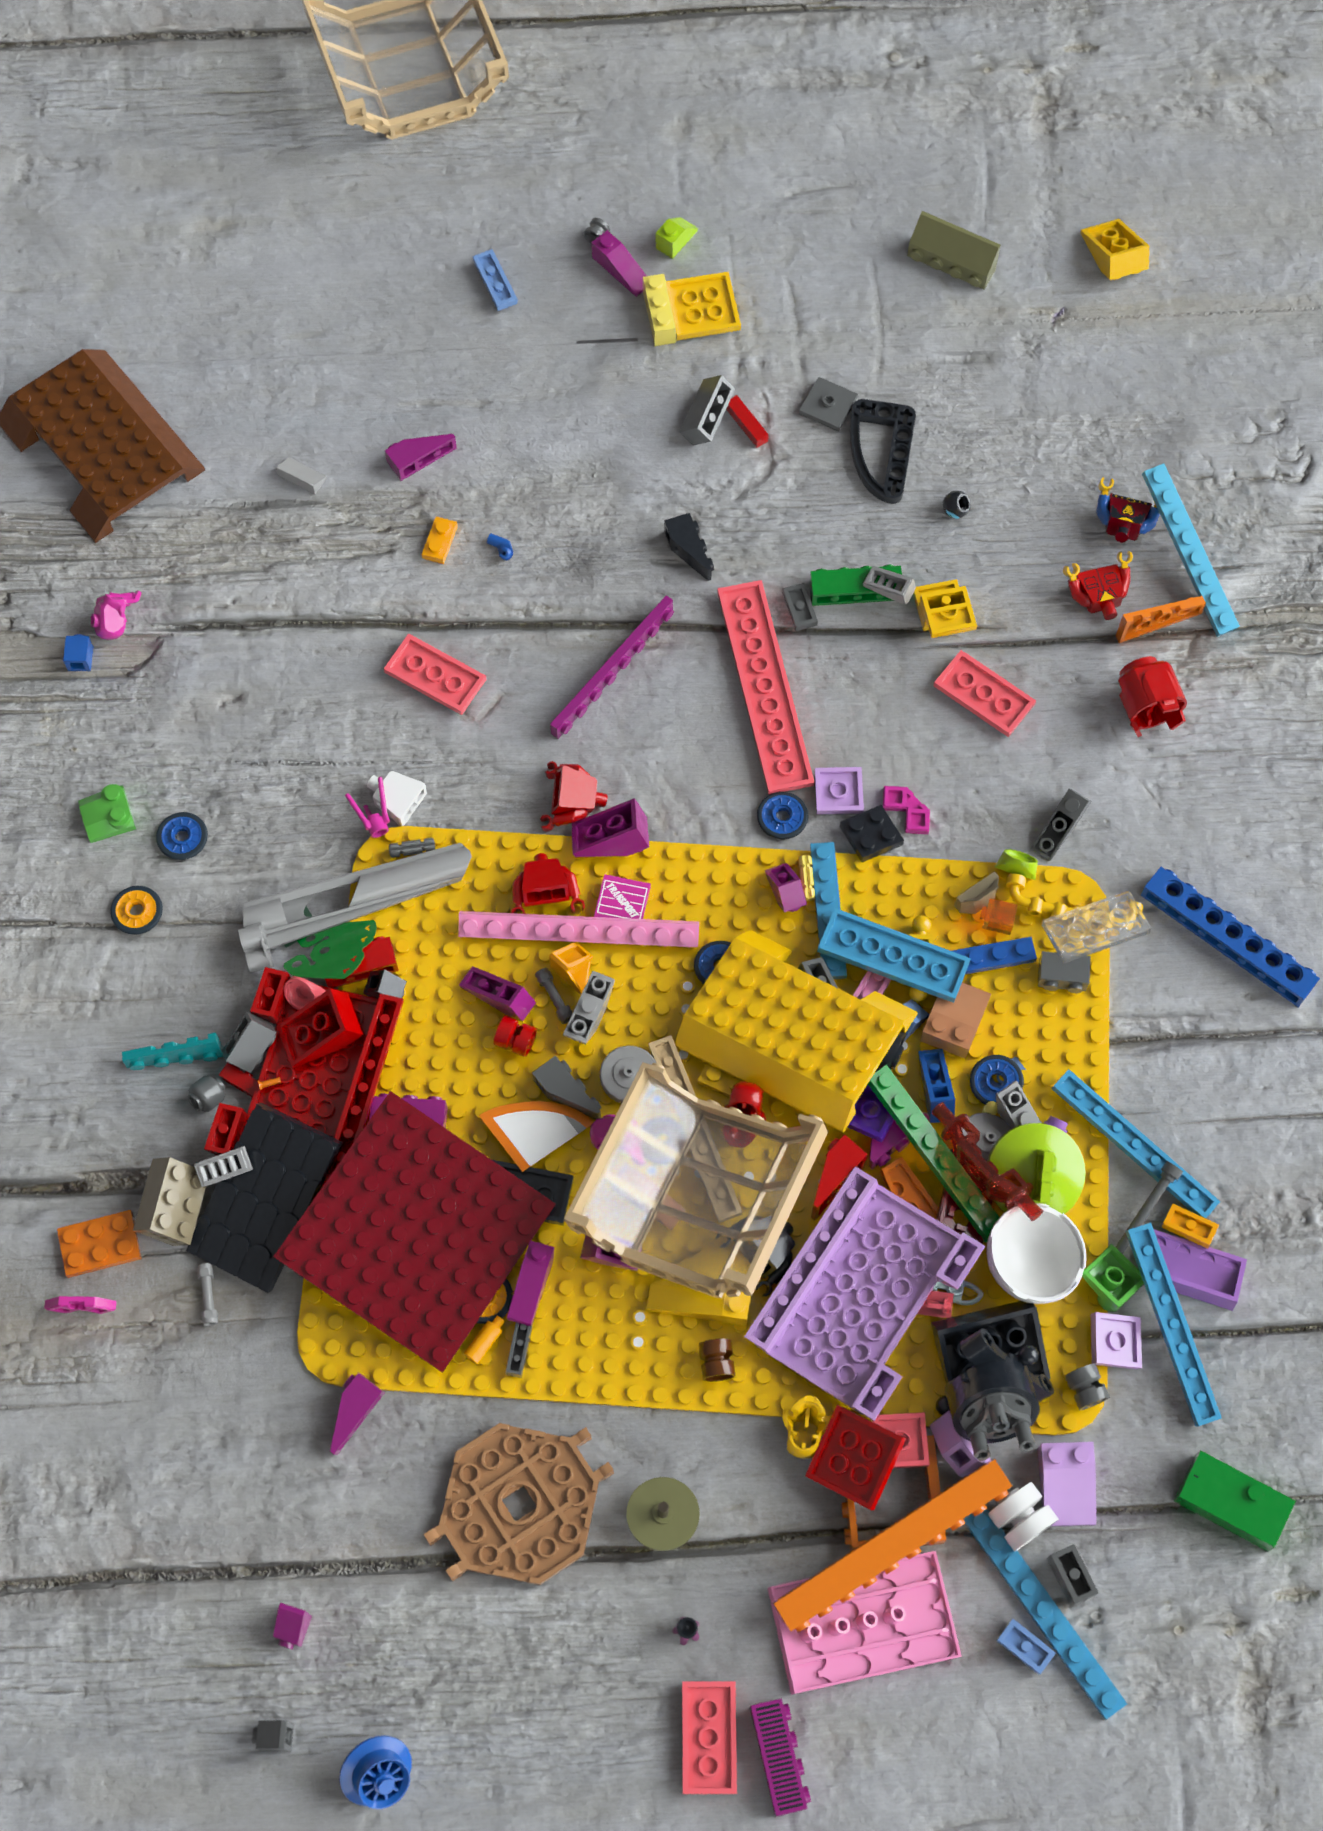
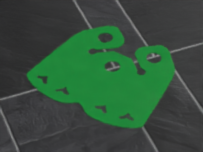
(344, 945)

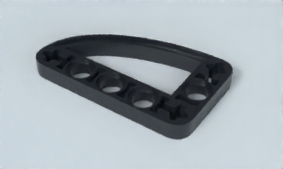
(894, 419)

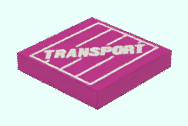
(622, 898)

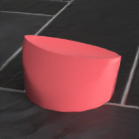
(301, 992)

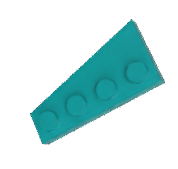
(172, 1052)

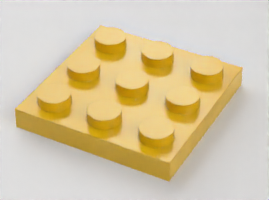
(703, 305)

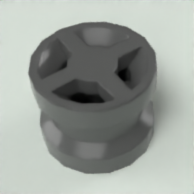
(596, 228)

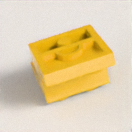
(944, 608)

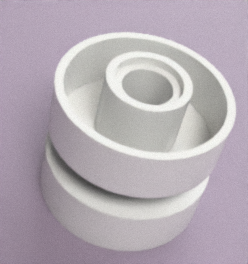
(1018, 1510)

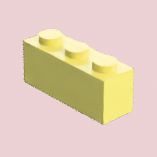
(659, 309)

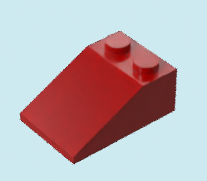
(320, 1028)
(840, 1162)

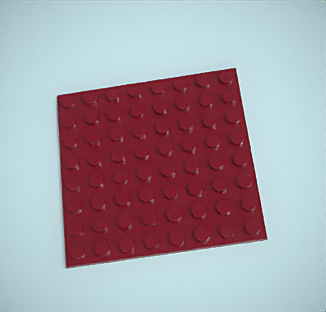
(415, 1231)

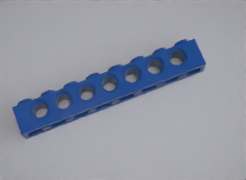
(1233, 948)

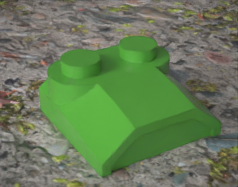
(106, 813)
(1113, 1279)

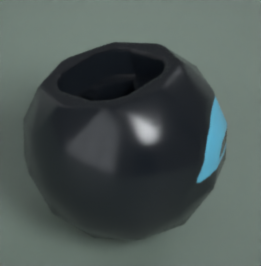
(956, 504)

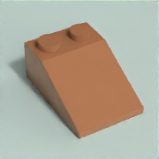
(955, 1024)

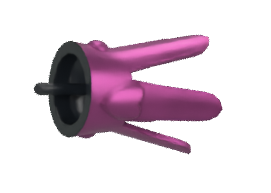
(687, 1629)

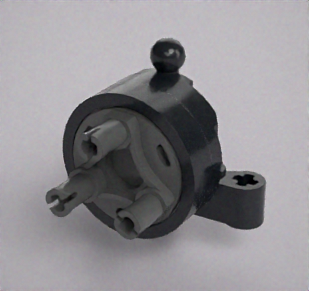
(995, 1396)

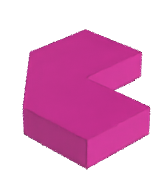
(903, 800)
(69, 1304)

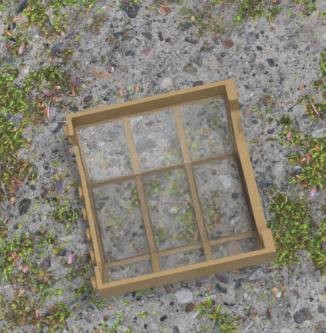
(408, 61)
(693, 1186)

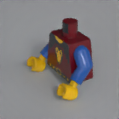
(1125, 516)

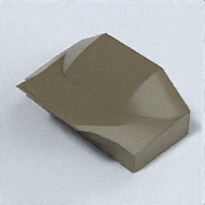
(978, 895)

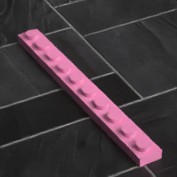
(578, 929)

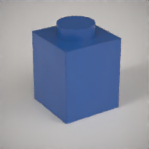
(78, 653)

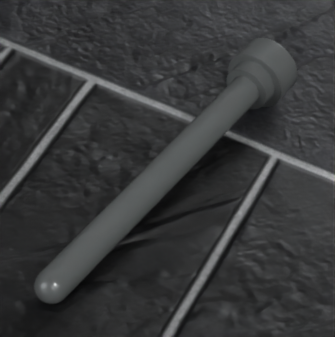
(1169, 1174)

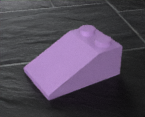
(1069, 1481)

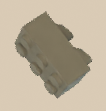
(170, 1202)

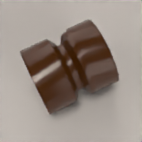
(717, 1360)

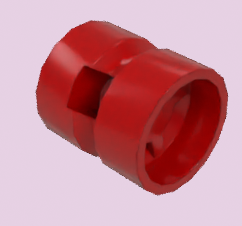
(516, 1036)

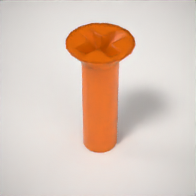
(269, 1082)

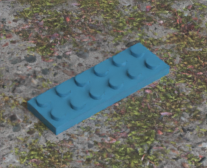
(894, 955)

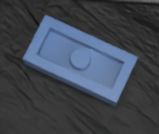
(1026, 1646)

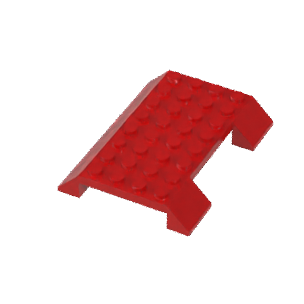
(326, 1092)

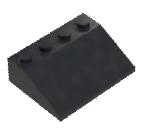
(1009, 1326)

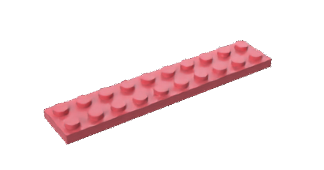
(765, 687)

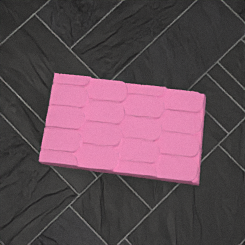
(879, 1631)

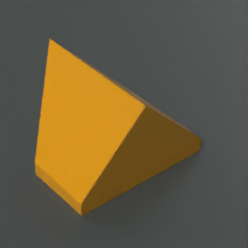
(572, 965)

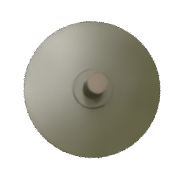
(663, 1513)

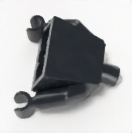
(779, 1260)

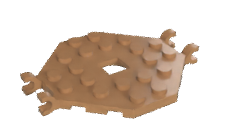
(543, 1539)

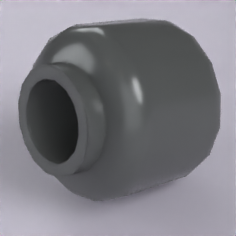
(206, 1093)

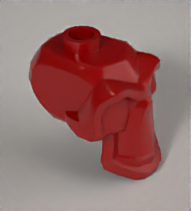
(747, 1098)

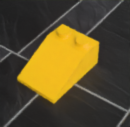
(1116, 249)

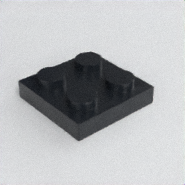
(871, 833)

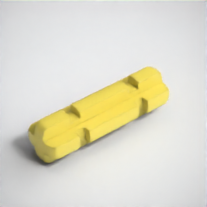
(806, 876)

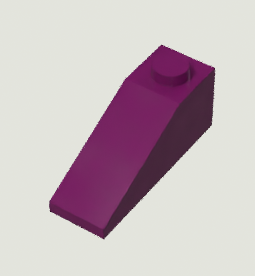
(618, 262)
(416, 453)
(498, 993)
(531, 1283)
(355, 1405)

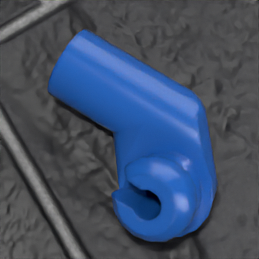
(504, 546)

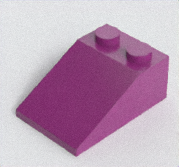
(612, 832)

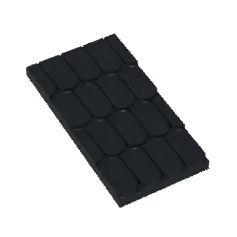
(260, 1208)

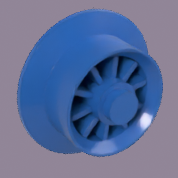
(376, 1772)

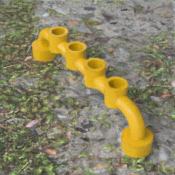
(1035, 905)

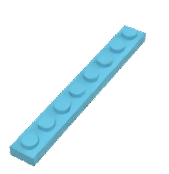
(1190, 549)

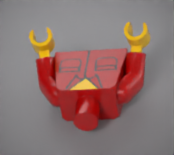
(1101, 587)

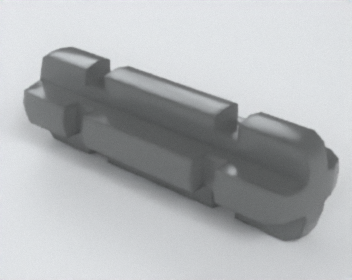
(411, 847)

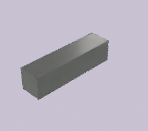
(518, 1350)

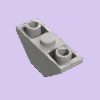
(590, 1008)
(1014, 1106)

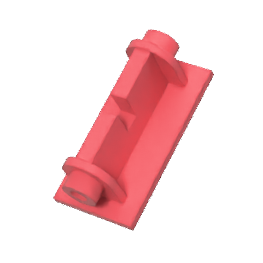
(938, 1304)

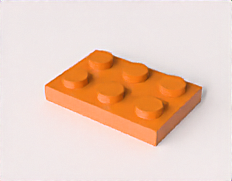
(99, 1243)

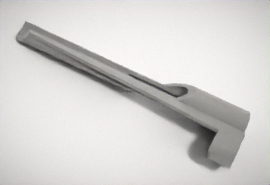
(281, 916)

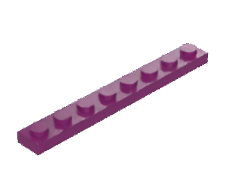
(607, 673)

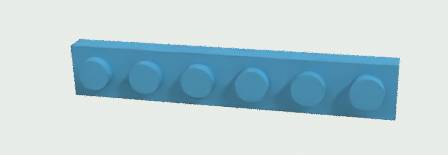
(826, 897)

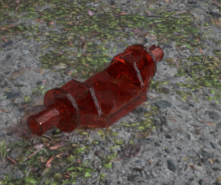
(1003, 1188)

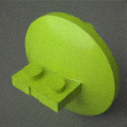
(1046, 1160)

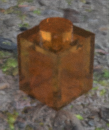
(998, 916)

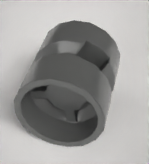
(1087, 1386)

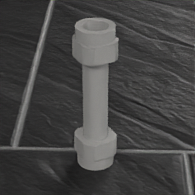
(205, 1274)

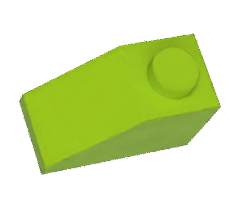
(674, 236)

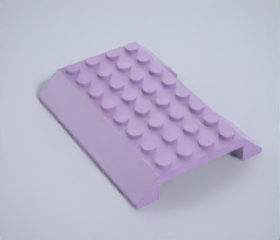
(859, 1291)

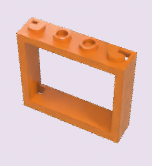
(933, 1489)

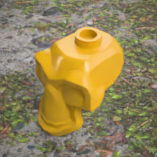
(805, 1426)

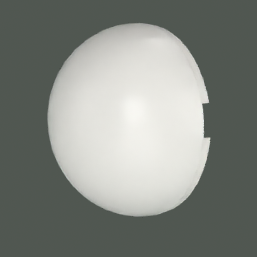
(1036, 1258)

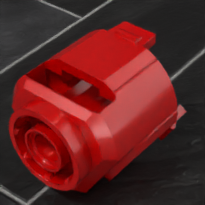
(1151, 694)

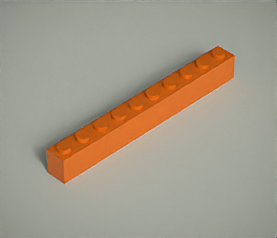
(891, 1545)

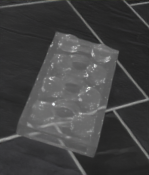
(1096, 926)

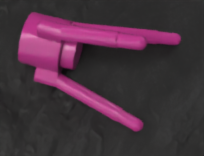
(374, 823)

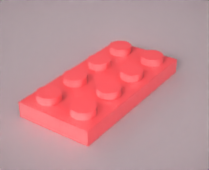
(435, 674)
(984, 693)
(709, 1737)

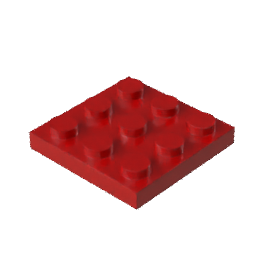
(855, 1457)

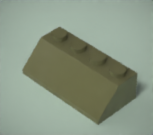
(953, 250)

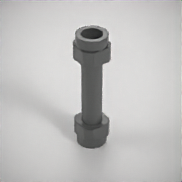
(545, 979)

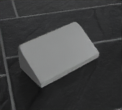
(301, 475)

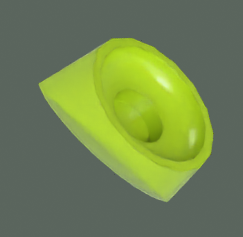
(1018, 863)

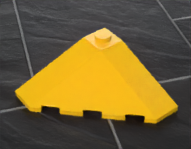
(683, 1301)

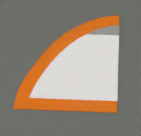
(534, 1128)

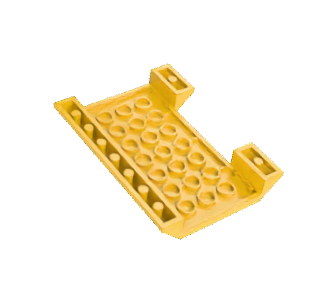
(790, 1030)

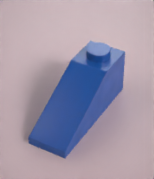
(936, 1081)

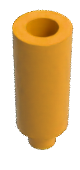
(484, 1340)

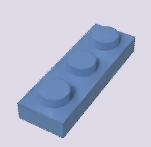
(495, 280)

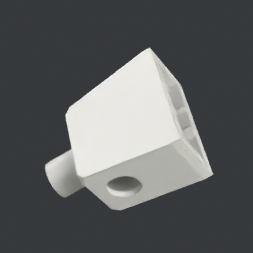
(401, 795)

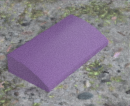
(1202, 1272)

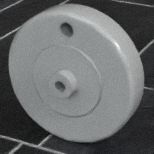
(620, 1070)
(990, 1128)

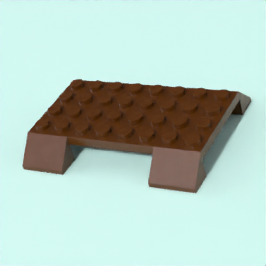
(101, 435)

